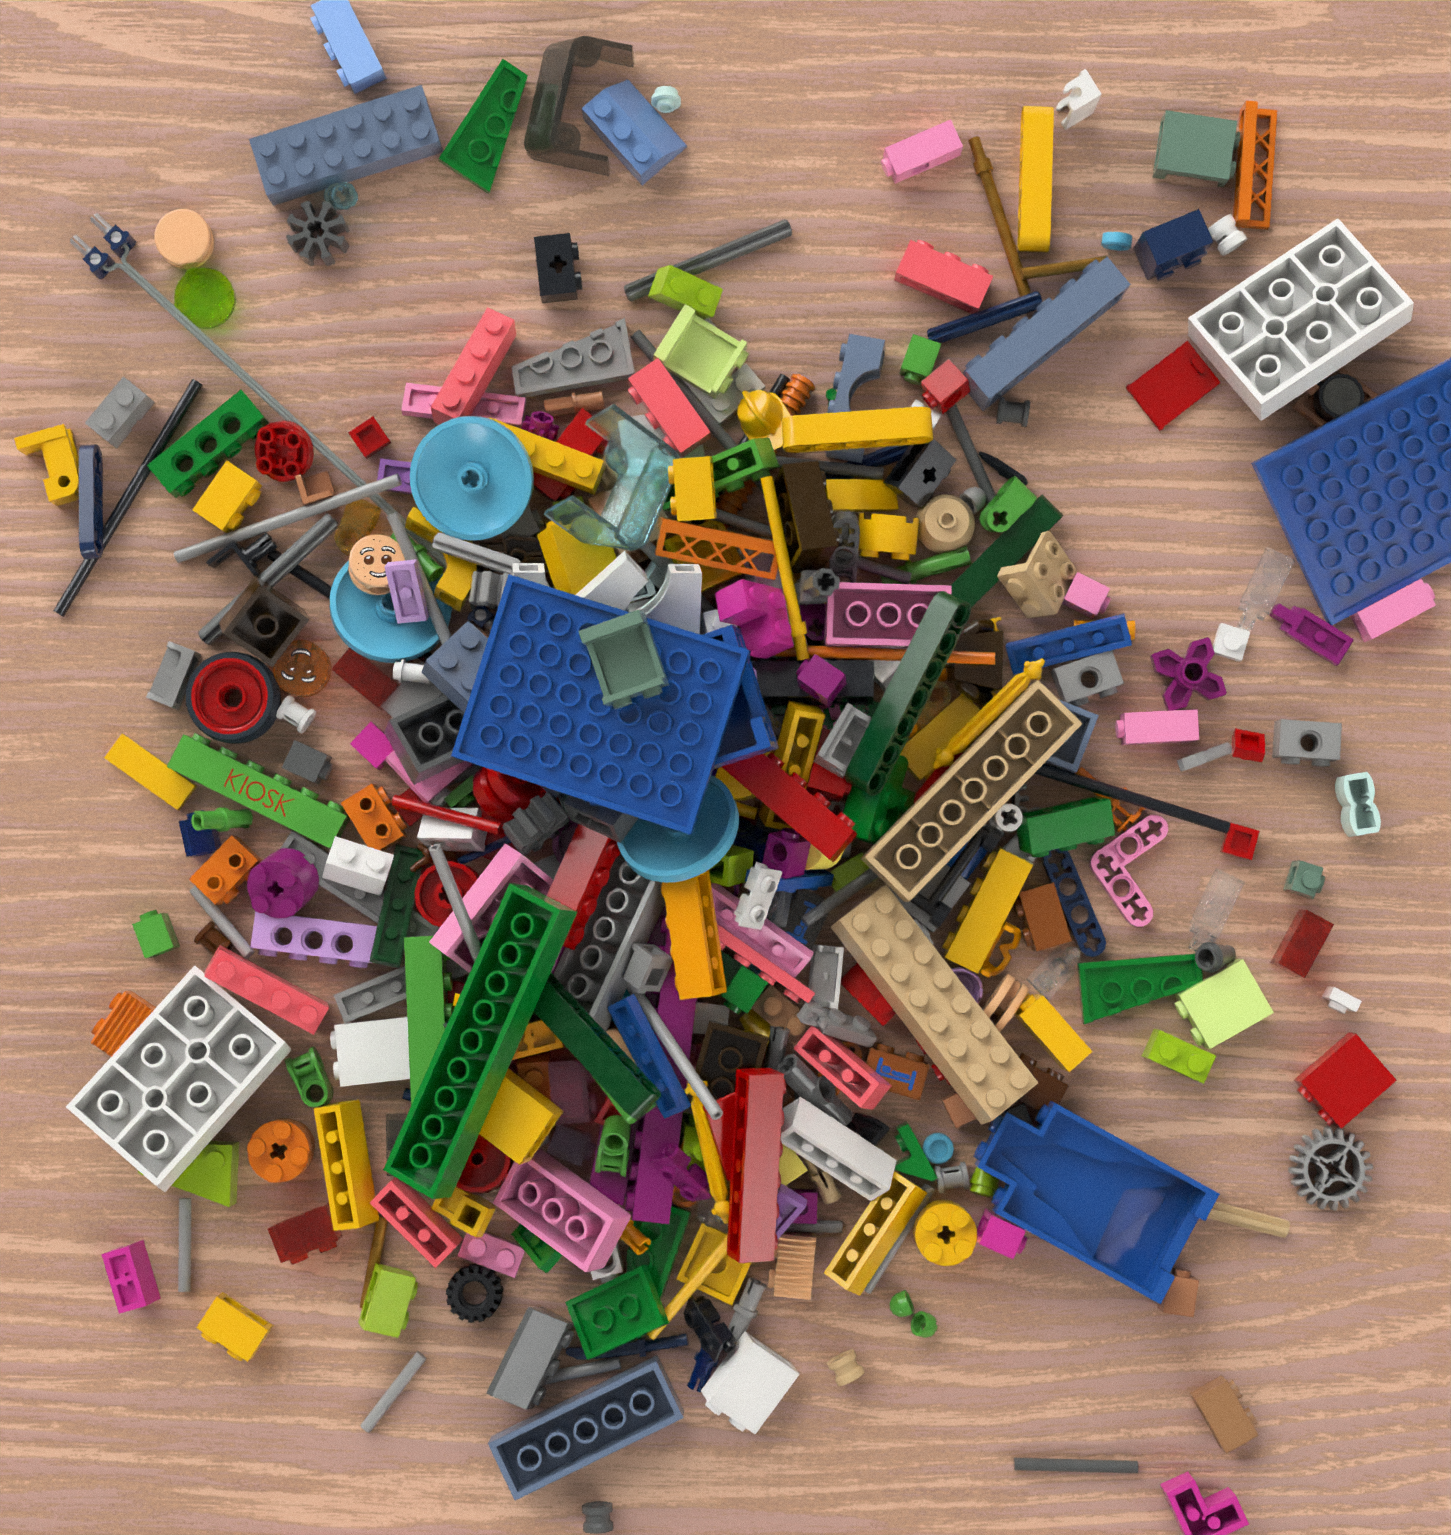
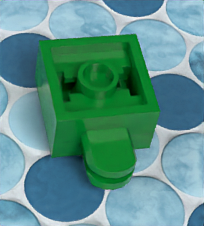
(878, 813)

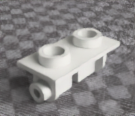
(754, 907)

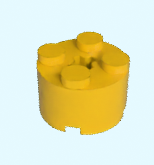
(887, 535)
(958, 1244)

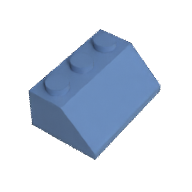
(632, 130)

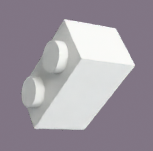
(357, 866)

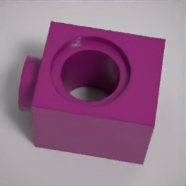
(820, 680)
(786, 852)
(809, 1214)

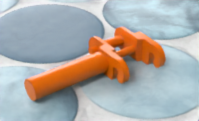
(1115, 804)

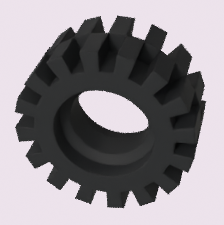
(461, 1306)

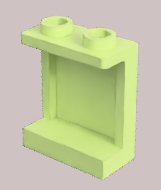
(701, 353)
(1223, 1004)

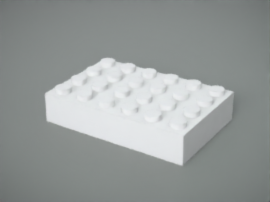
(1300, 319)
(179, 1078)

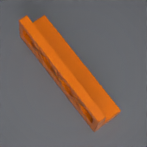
(1245, 163)
(719, 536)

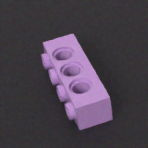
(267, 929)

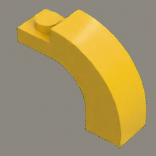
(457, 579)

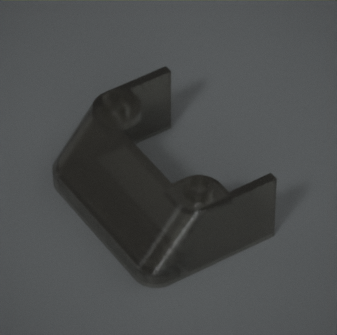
(548, 137)

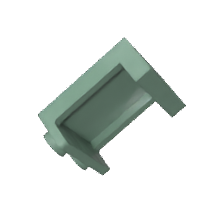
(1196, 147)
(625, 659)

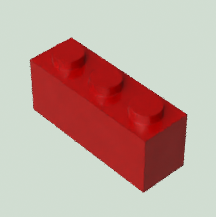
(578, 437)

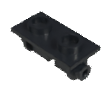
(700, 1316)

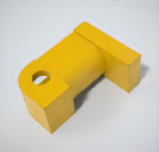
(60, 460)

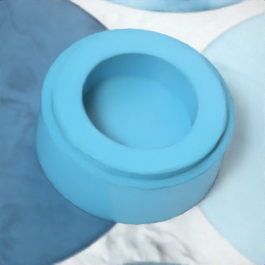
(1116, 241)
(938, 1148)

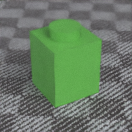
(919, 359)
(155, 934)

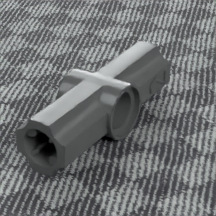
(816, 586)
(814, 1089)

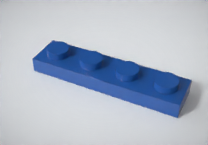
(1070, 643)
(649, 1054)

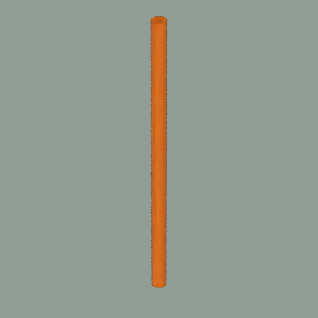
(886, 654)

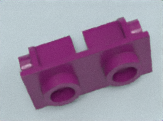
(672, 1167)

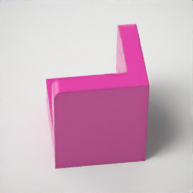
(373, 745)

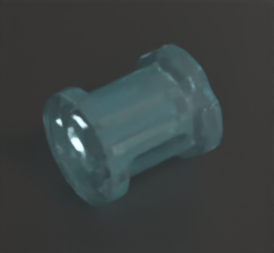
(347, 190)

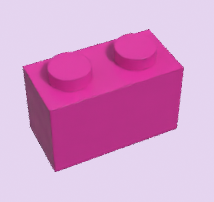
(1000, 1234)

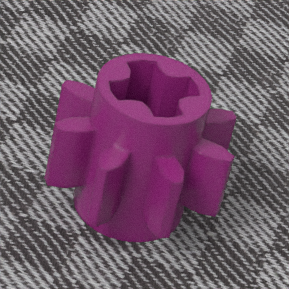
(541, 425)

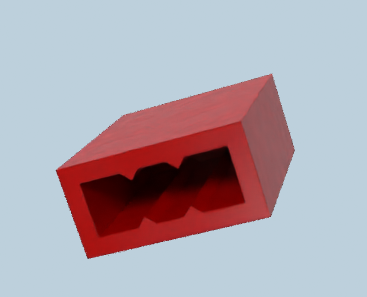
(1344, 1081)

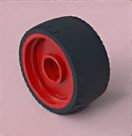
(210, 692)

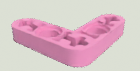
(1120, 859)

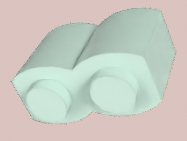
(1356, 797)

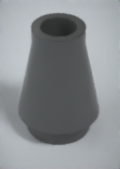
(1214, 956)

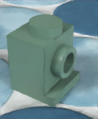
(1304, 879)

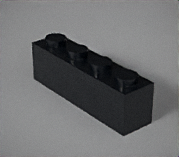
(779, 681)

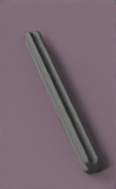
(717, 256)
(278, 569)

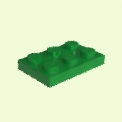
(617, 1312)

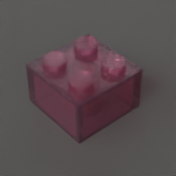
(572, 1090)

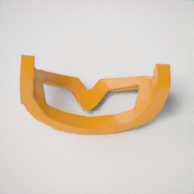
(987, 968)

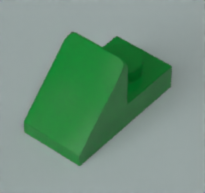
(916, 1162)
(539, 1251)

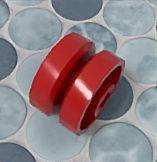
(503, 794)
(431, 895)
(487, 1175)

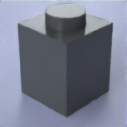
(308, 762)

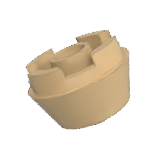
(945, 523)

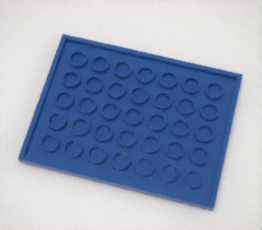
(1368, 495)
(545, 722)

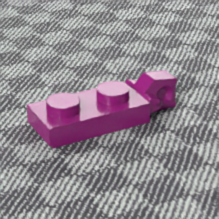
(1312, 632)

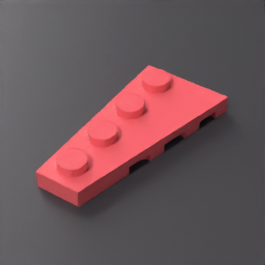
(769, 971)

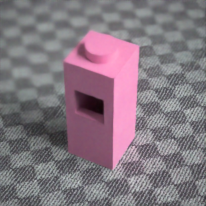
(921, 152)
(1393, 610)
(1158, 727)

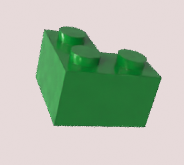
(741, 984)

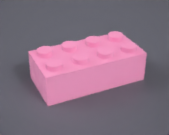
(876, 614)
(484, 900)
(563, 1210)

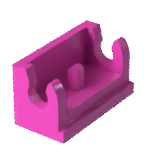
(131, 1276)

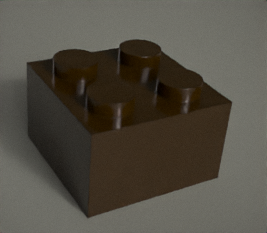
(263, 621)

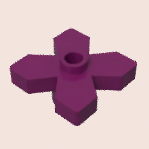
(1181, 688)

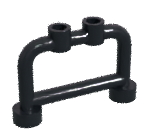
(934, 906)

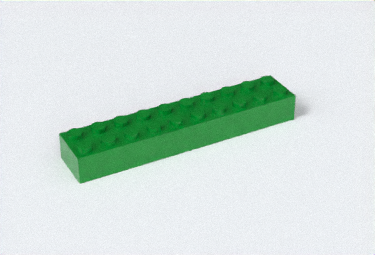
(479, 1041)

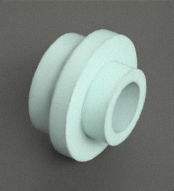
(666, 99)

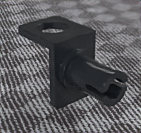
(248, 555)

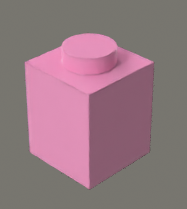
(1087, 596)

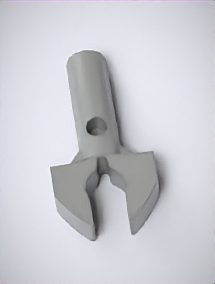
(1204, 756)

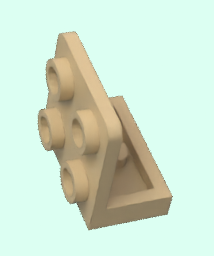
(1042, 580)

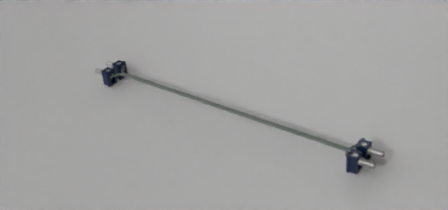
(121, 244)

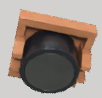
(1333, 397)

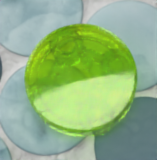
(205, 297)

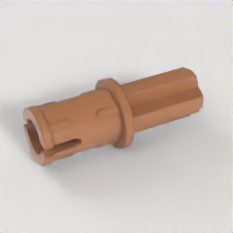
(574, 403)

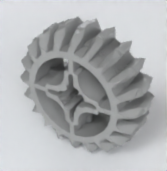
(1353, 1182)

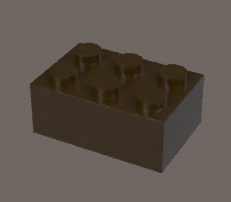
(806, 515)
(723, 1052)

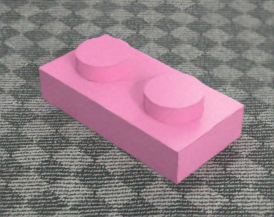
(492, 1253)

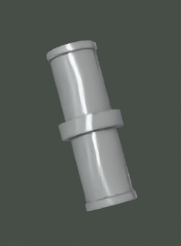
(746, 1307)

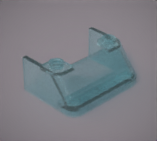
(637, 493)

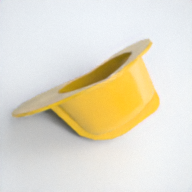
(761, 416)

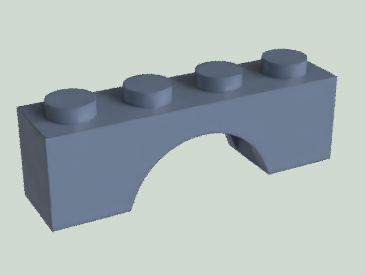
(861, 363)

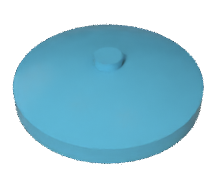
(471, 478)
(370, 623)
(675, 856)

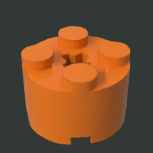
(265, 1142)

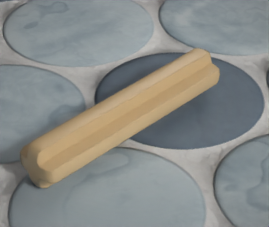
(1249, 1219)

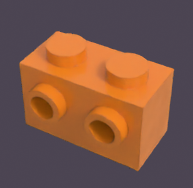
(374, 817)
(225, 871)

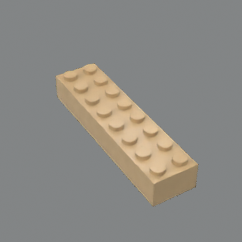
(971, 791)
(934, 1005)

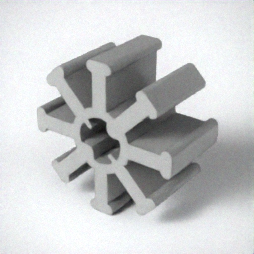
(487, 588)

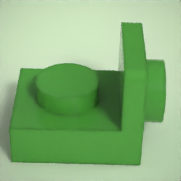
(462, 795)

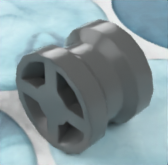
(597, 1517)

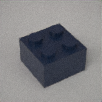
(1173, 245)

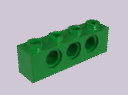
(191, 445)

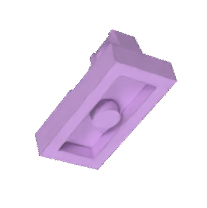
(406, 591)

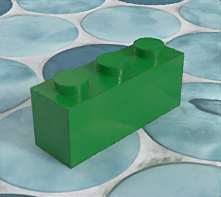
(1065, 826)

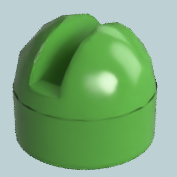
(901, 1304)
(926, 1321)

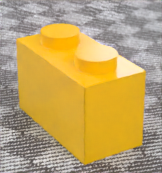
(693, 488)
(228, 498)
(234, 1327)

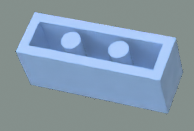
(347, 44)

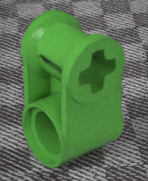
(1011, 502)
(309, 1076)
(614, 1150)

